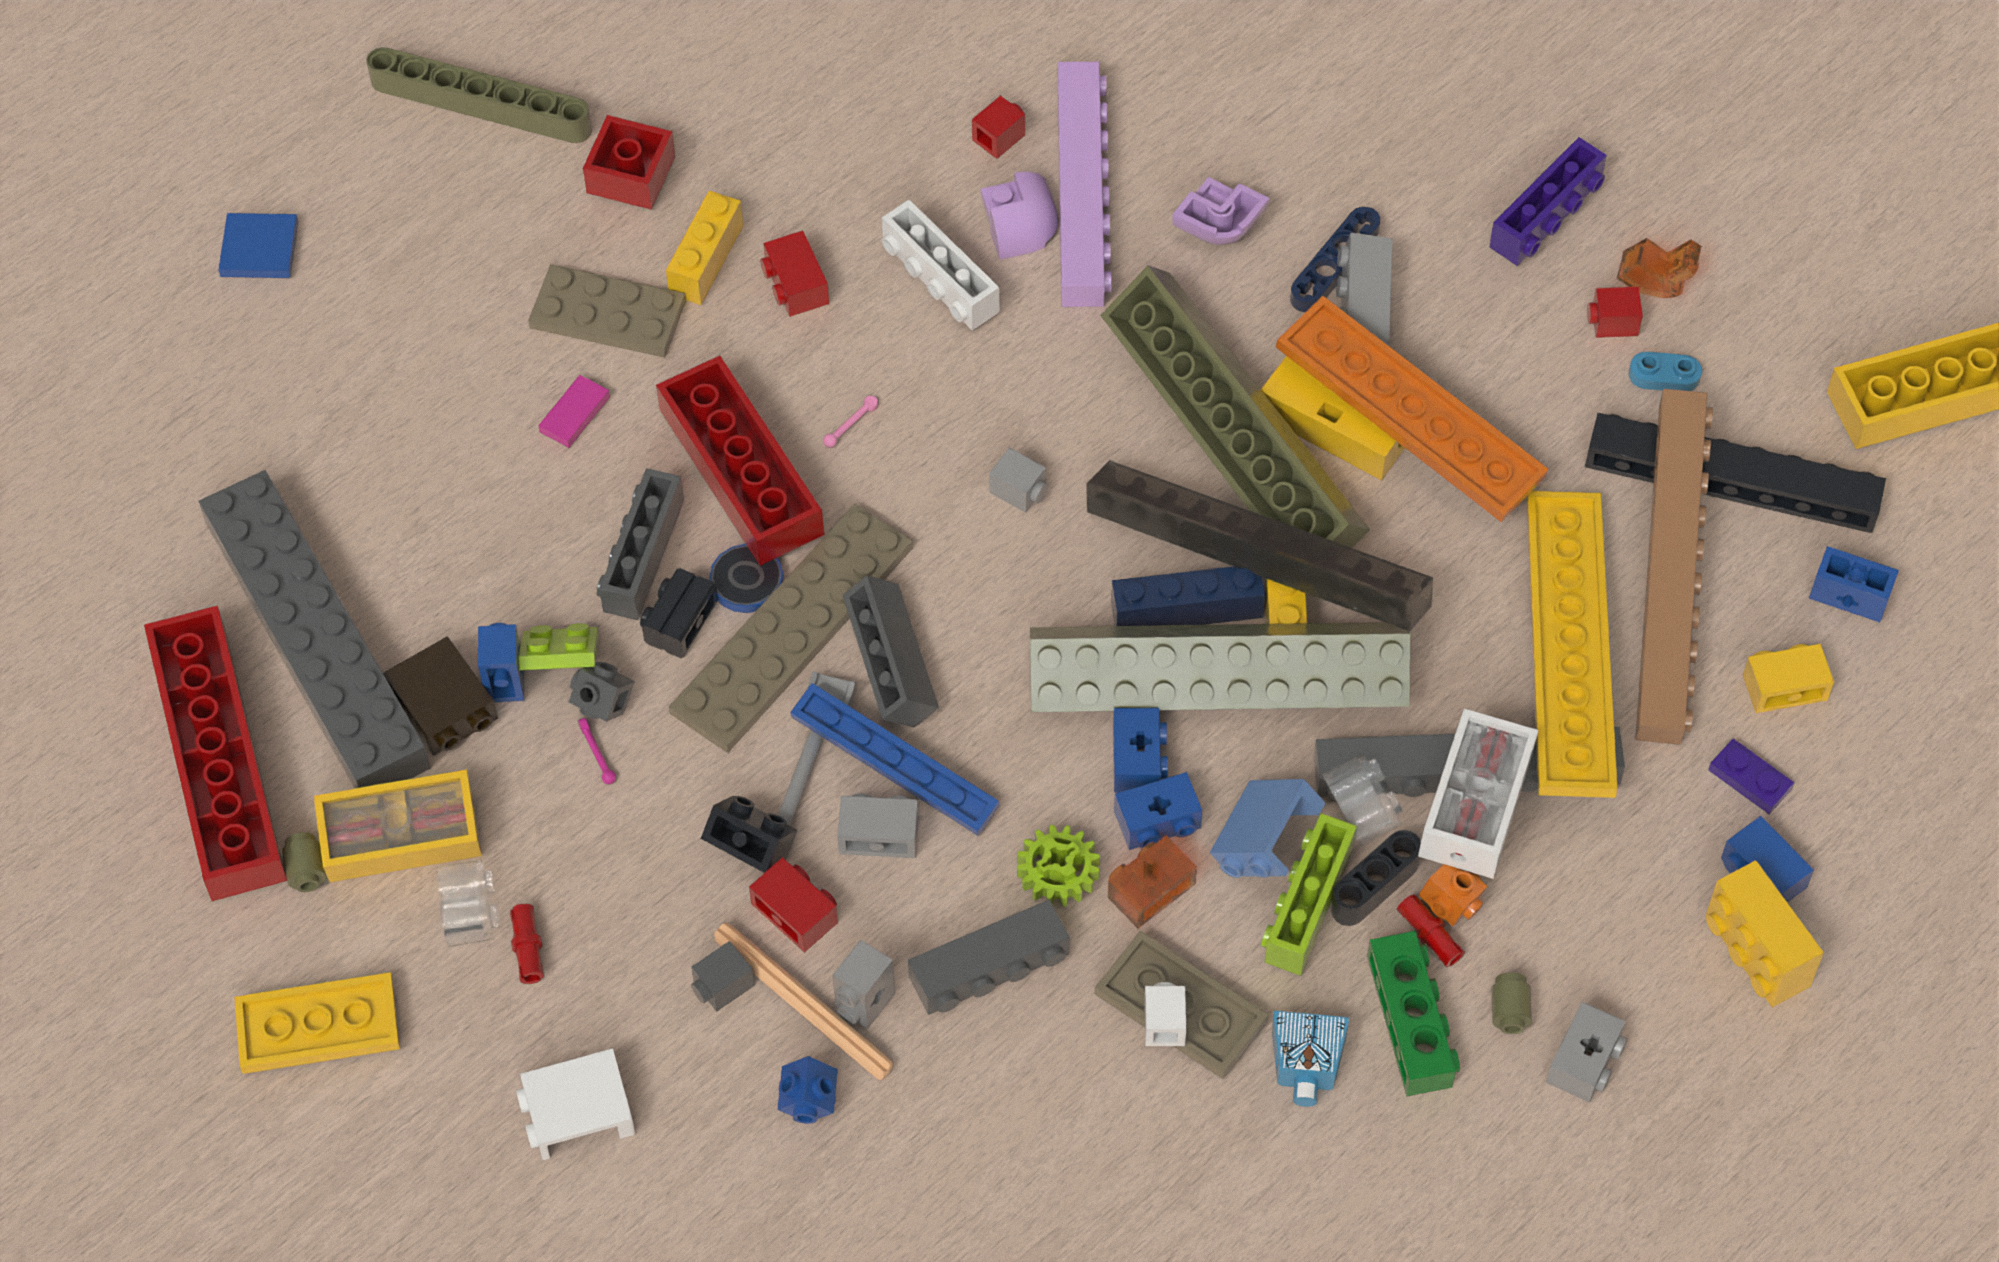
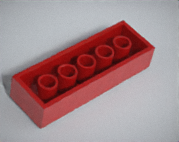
(740, 460)

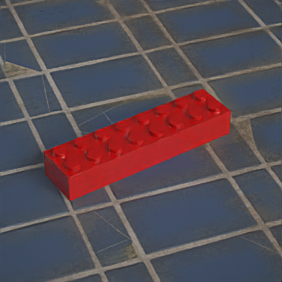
(215, 754)

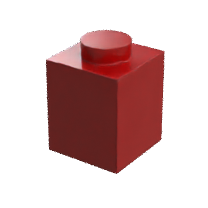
(998, 126)
(1615, 312)

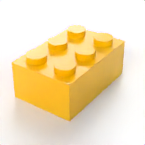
(1763, 934)

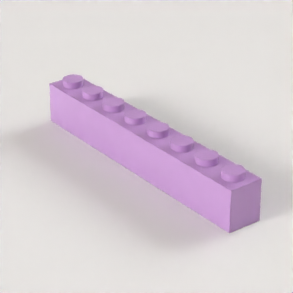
(1081, 185)

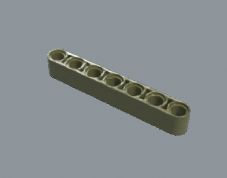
(479, 95)

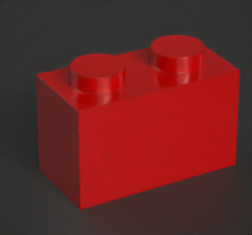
(795, 274)
(794, 904)

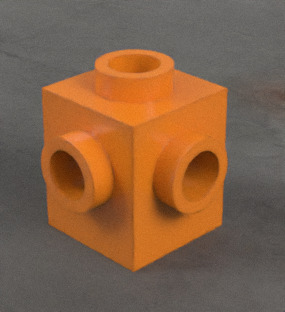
(1453, 893)

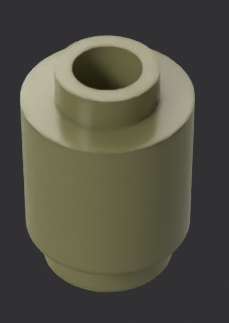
(303, 862)
(1511, 1003)

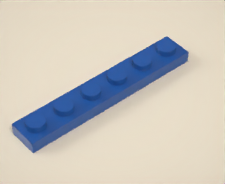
(895, 759)

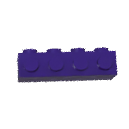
(1548, 201)

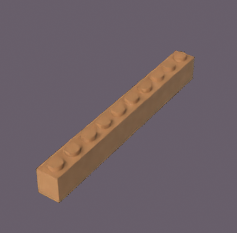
(1672, 567)

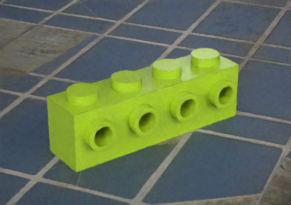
(1309, 895)

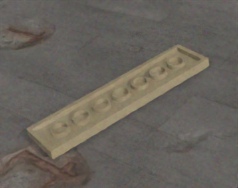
(788, 629)

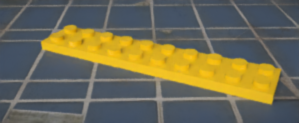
(1570, 645)

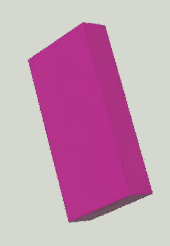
(574, 411)

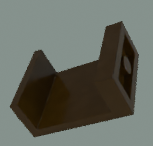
(442, 695)

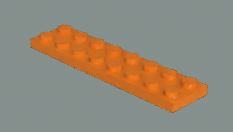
(1412, 408)

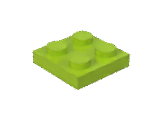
(558, 648)

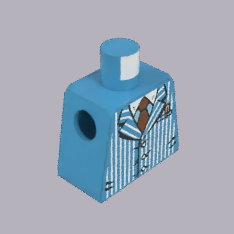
(1307, 1052)

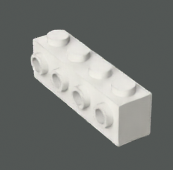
(940, 265)

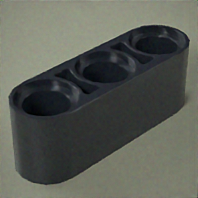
(1372, 893)

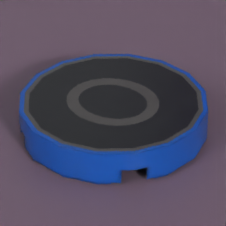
(742, 581)

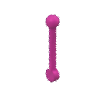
(608, 776)

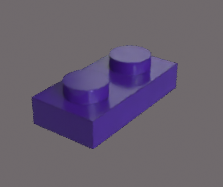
(1751, 776)

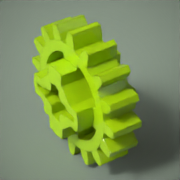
(1059, 862)

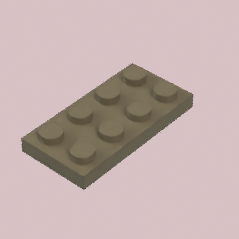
(607, 310)
(1217, 1019)

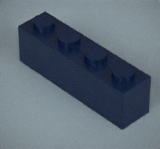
(1188, 598)

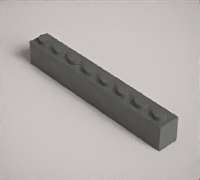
(1412, 762)

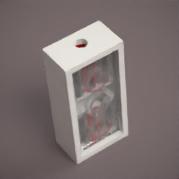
(1478, 793)

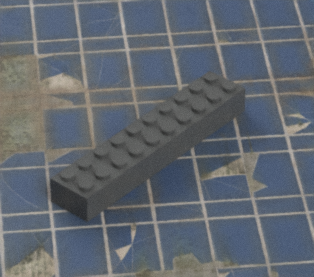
(314, 633)

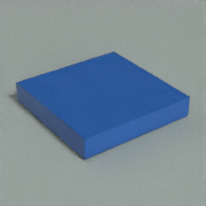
(258, 245)

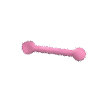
(870, 404)

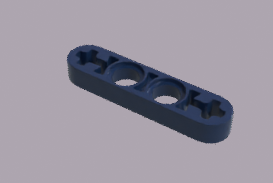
(1328, 257)

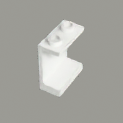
(574, 1100)

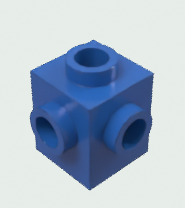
(807, 1090)

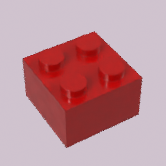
(629, 162)

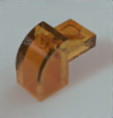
(1659, 271)

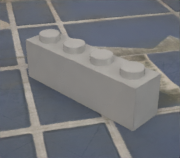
(1366, 282)

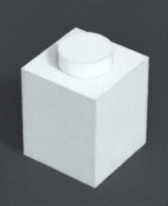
(1165, 1015)

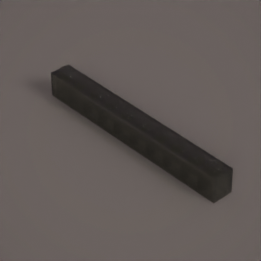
(1260, 545)

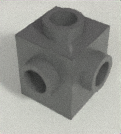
(600, 691)

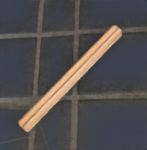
(807, 1003)

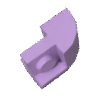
(1219, 212)
(1020, 214)

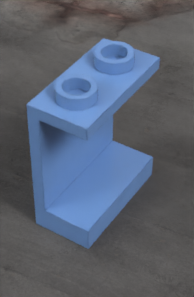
(1256, 824)

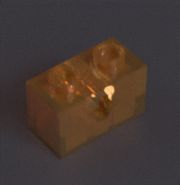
(1146, 898)

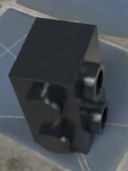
(748, 833)

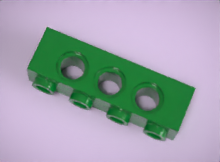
(1419, 1070)

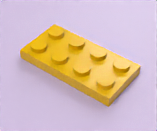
(316, 1023)

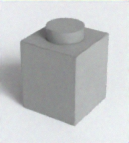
(1018, 480)

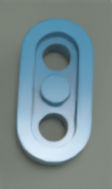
(1665, 371)

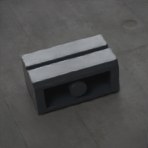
(679, 612)

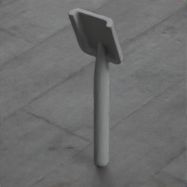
(842, 691)

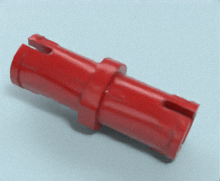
(1430, 930)
(526, 943)

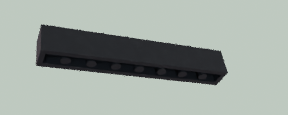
(1747, 475)

